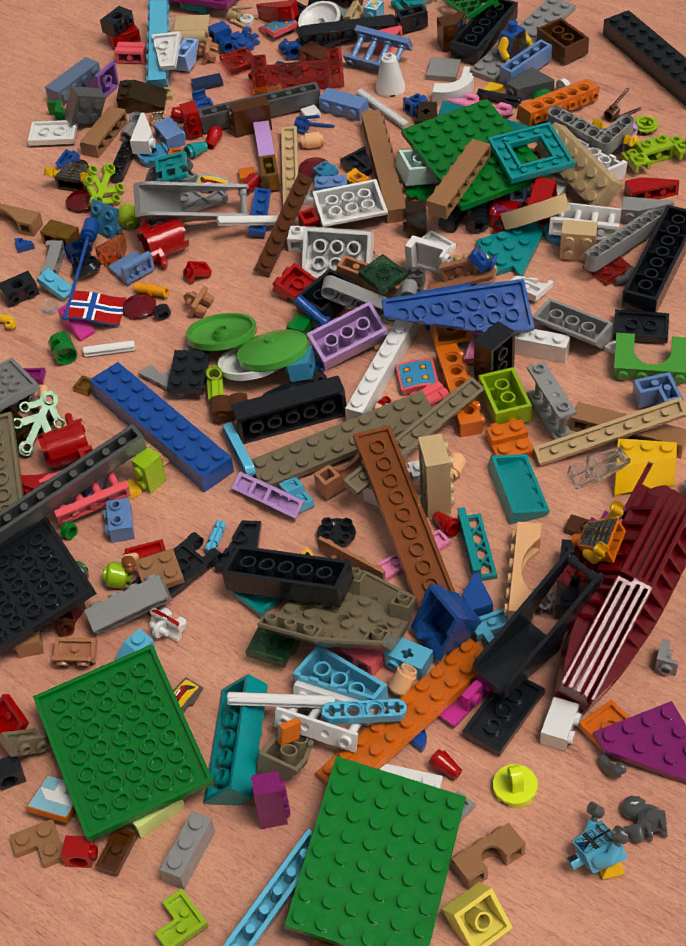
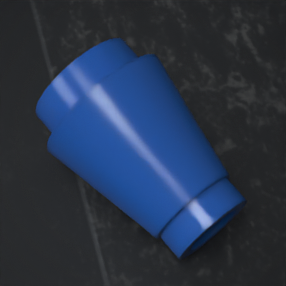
(226, 45)

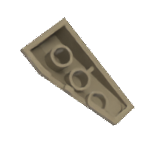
(287, 758)

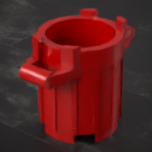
(162, 239)
(65, 444)

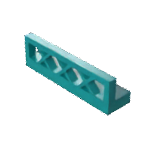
(472, 547)

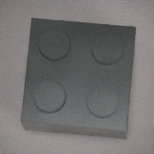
(84, 105)

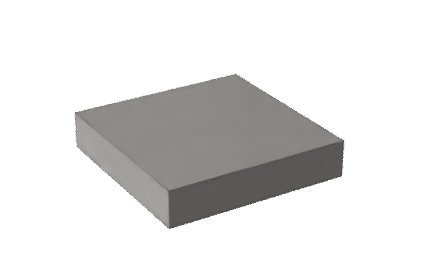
(443, 69)

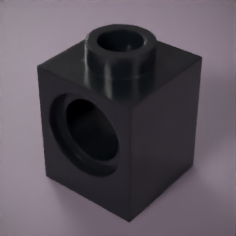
(11, 772)

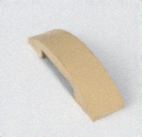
(535, 211)

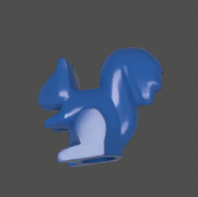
(290, 48)

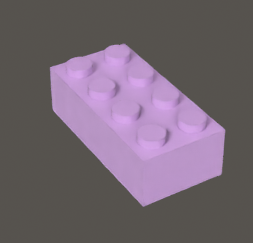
(347, 335)

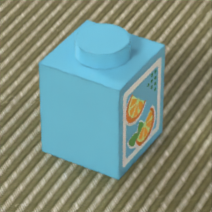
(373, 8)

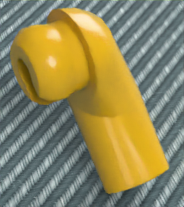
(9, 321)

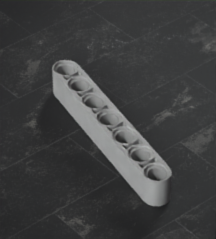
(622, 240)

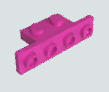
(465, 703)

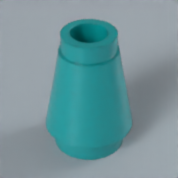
(195, 149)

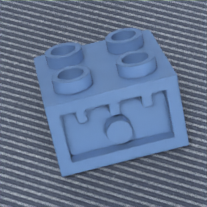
(133, 266)

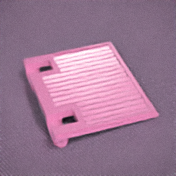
(465, 102)

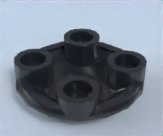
(338, 530)

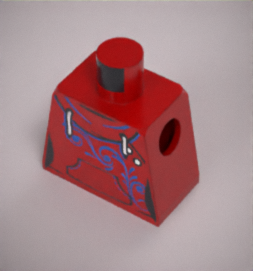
(498, 207)

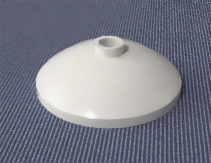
(319, 13)

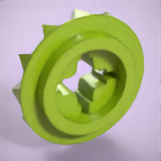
(643, 121)

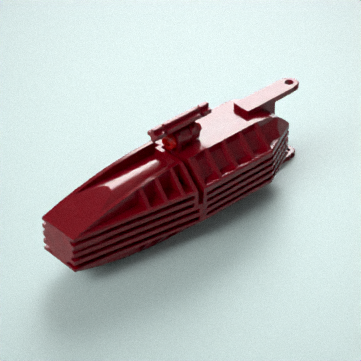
(629, 598)

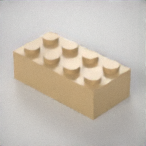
(435, 474)

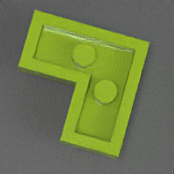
(186, 920)

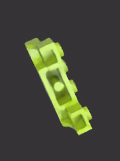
(654, 151)

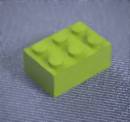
(505, 396)

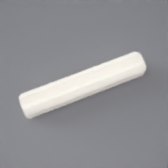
(108, 348)

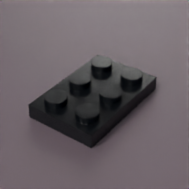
(645, 325)
(188, 372)

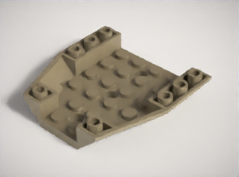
(371, 616)

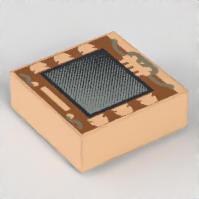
(157, 116)

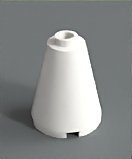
(389, 78)

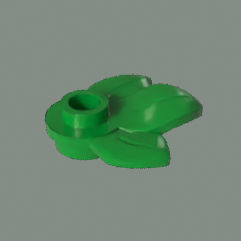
(421, 192)

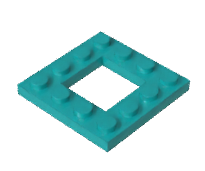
(516, 172)

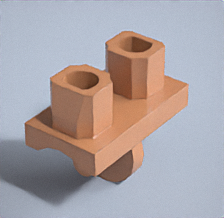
(208, 51)
(195, 301)

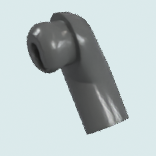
(624, 278)
(610, 769)

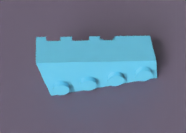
(338, 675)

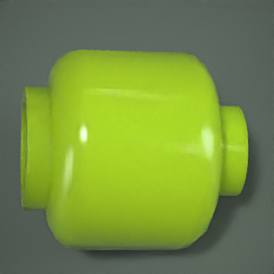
(127, 216)
(115, 576)

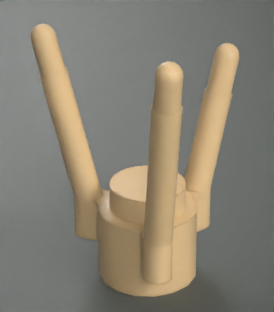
(234, 14)

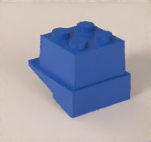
(444, 620)

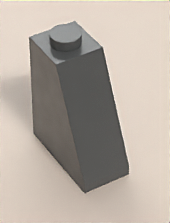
(529, 82)

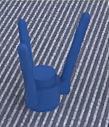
(303, 123)

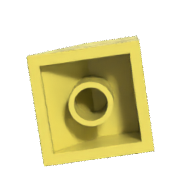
(477, 916)

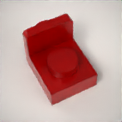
(197, 269)

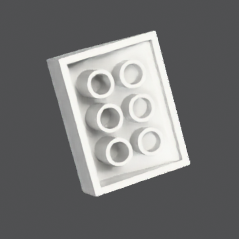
(349, 203)
(326, 247)

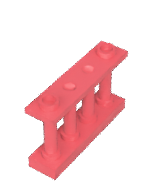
(91, 503)

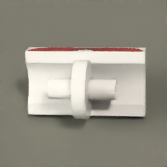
(164, 624)

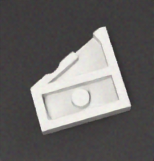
(535, 289)

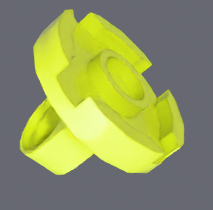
(515, 785)

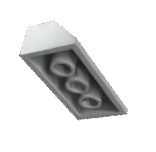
(574, 323)

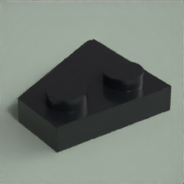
(358, 160)

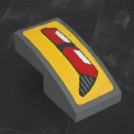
(187, 693)

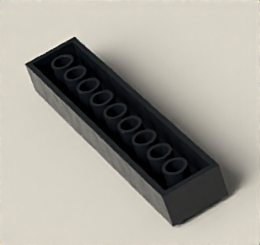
(648, 51)

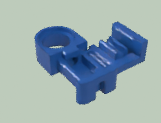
(201, 98)

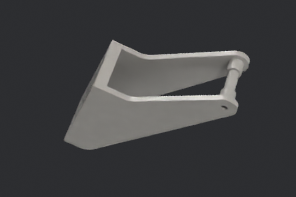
(163, 202)

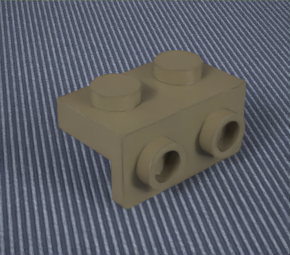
(24, 742)

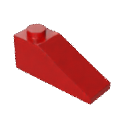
(278, 10)
(651, 188)

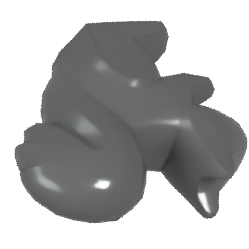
(648, 819)

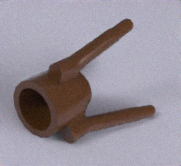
(613, 111)

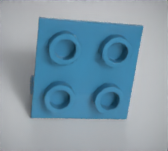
(107, 217)

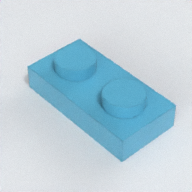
(55, 284)

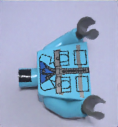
(598, 845)

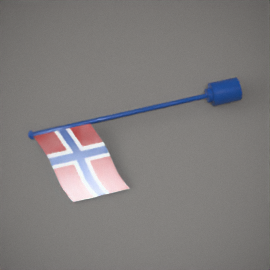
(92, 305)

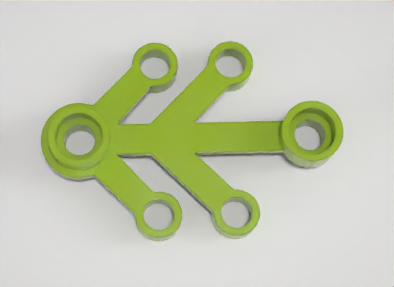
(107, 171)

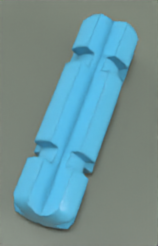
(215, 536)

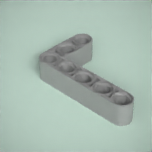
(596, 137)
(355, 296)

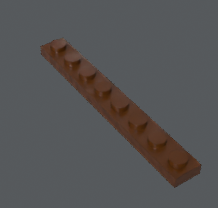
(282, 226)

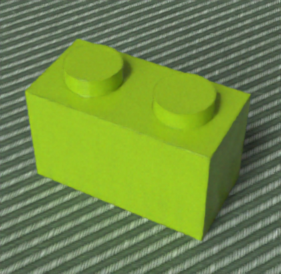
(148, 470)

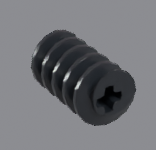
(478, 218)

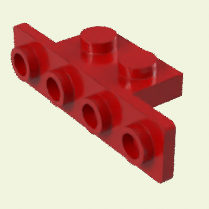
(11, 716)

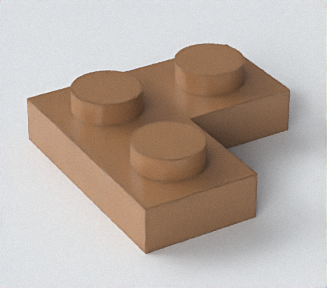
(42, 838)

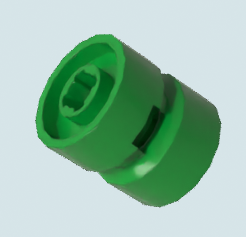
(62, 348)

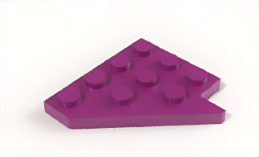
(649, 740)

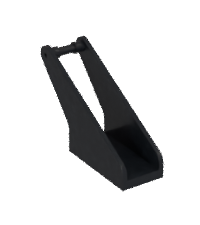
(520, 645)

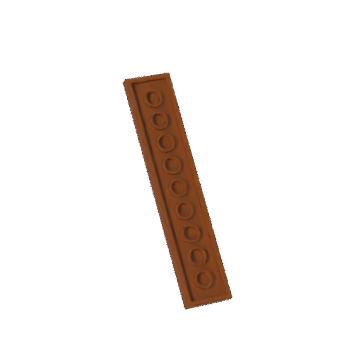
(402, 511)

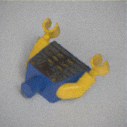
(512, 40)

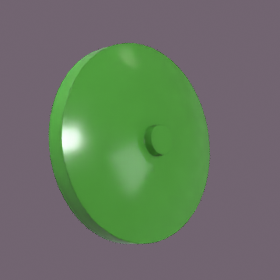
(221, 331)
(272, 350)

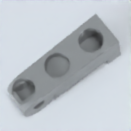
(54, 257)

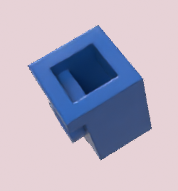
(411, 103)

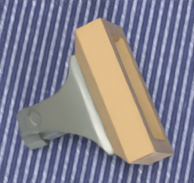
(353, 12)

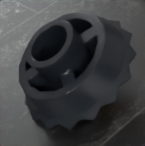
(89, 265)

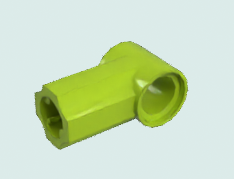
(214, 385)

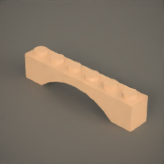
(527, 544)

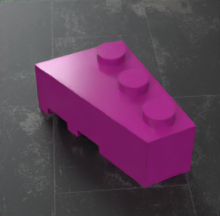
(271, 799)

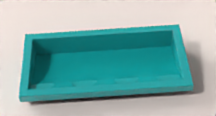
(517, 487)

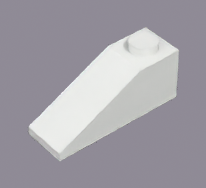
(142, 138)

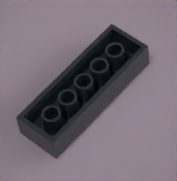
(483, 31)
(289, 409)
(288, 575)

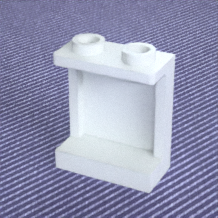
(426, 254)

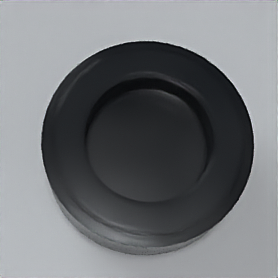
(161, 312)

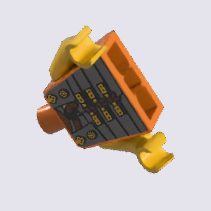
(602, 537)

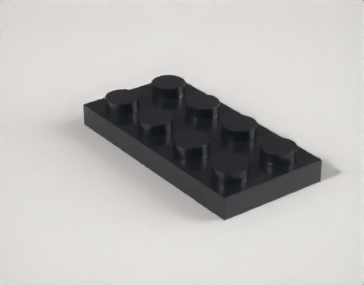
(500, 719)

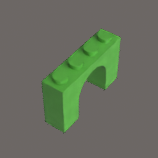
(629, 367)

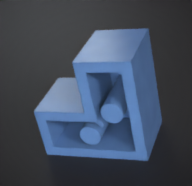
(655, 390)

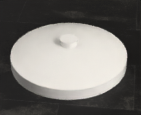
(233, 371)

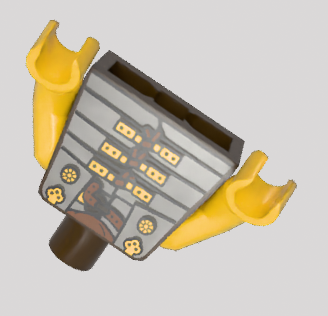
(70, 176)

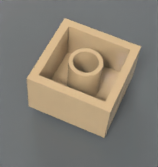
(577, 239)

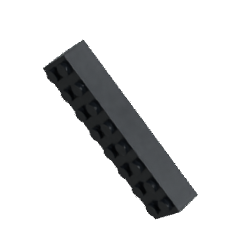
(657, 263)

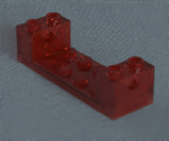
(326, 72)

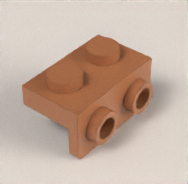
(74, 650)

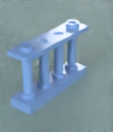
(376, 36)

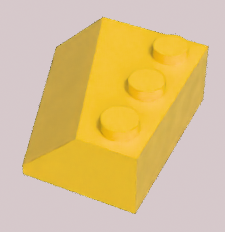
(662, 472)

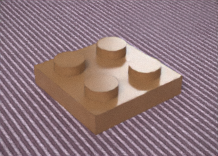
(161, 564)

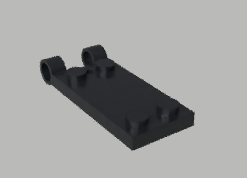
(190, 569)

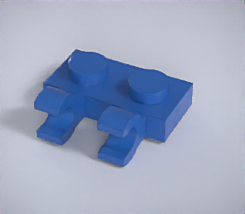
(244, 39)

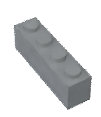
(128, 604)

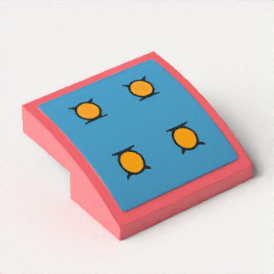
(278, 28)
(416, 374)

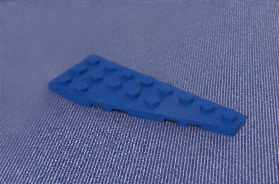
(466, 307)

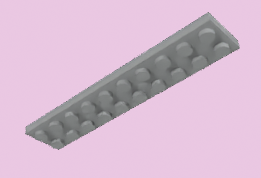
(489, 66)

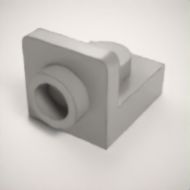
(664, 663)

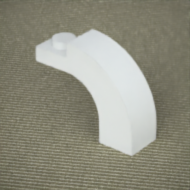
(456, 89)

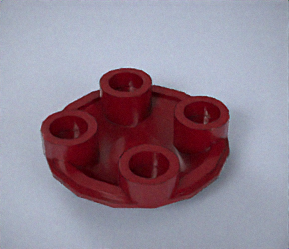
(307, 165)
(79, 201)
(139, 306)

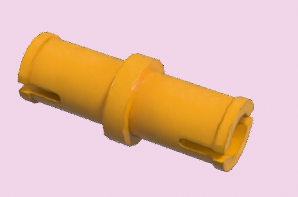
(151, 289)

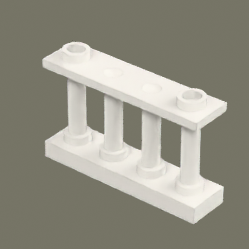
(607, 218)
(320, 730)

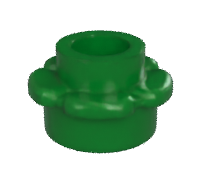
(68, 530)

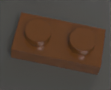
(116, 851)

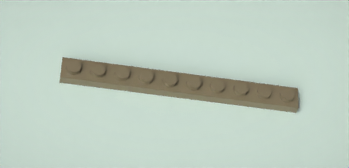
(424, 426)

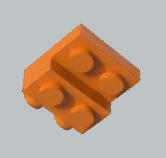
(509, 438)

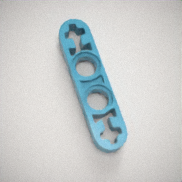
(238, 449)
(364, 715)

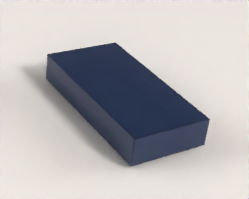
(207, 82)

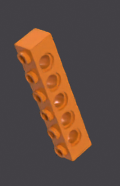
(568, 98)
(454, 374)

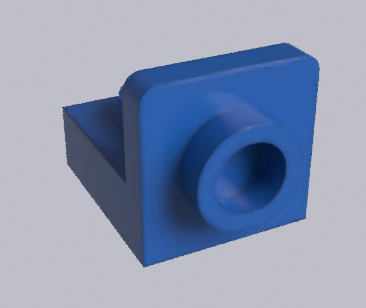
(67, 156)
(480, 259)

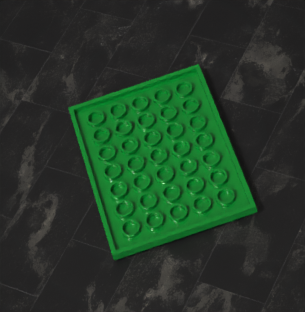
(445, 137)
(122, 742)
(375, 859)

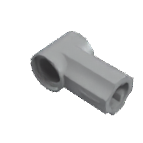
(128, 130)

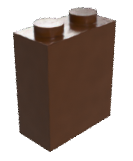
(247, 112)

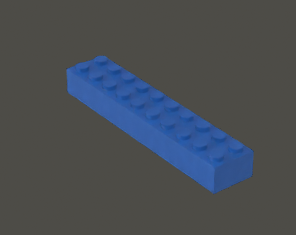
(162, 426)

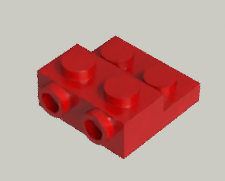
(292, 282)

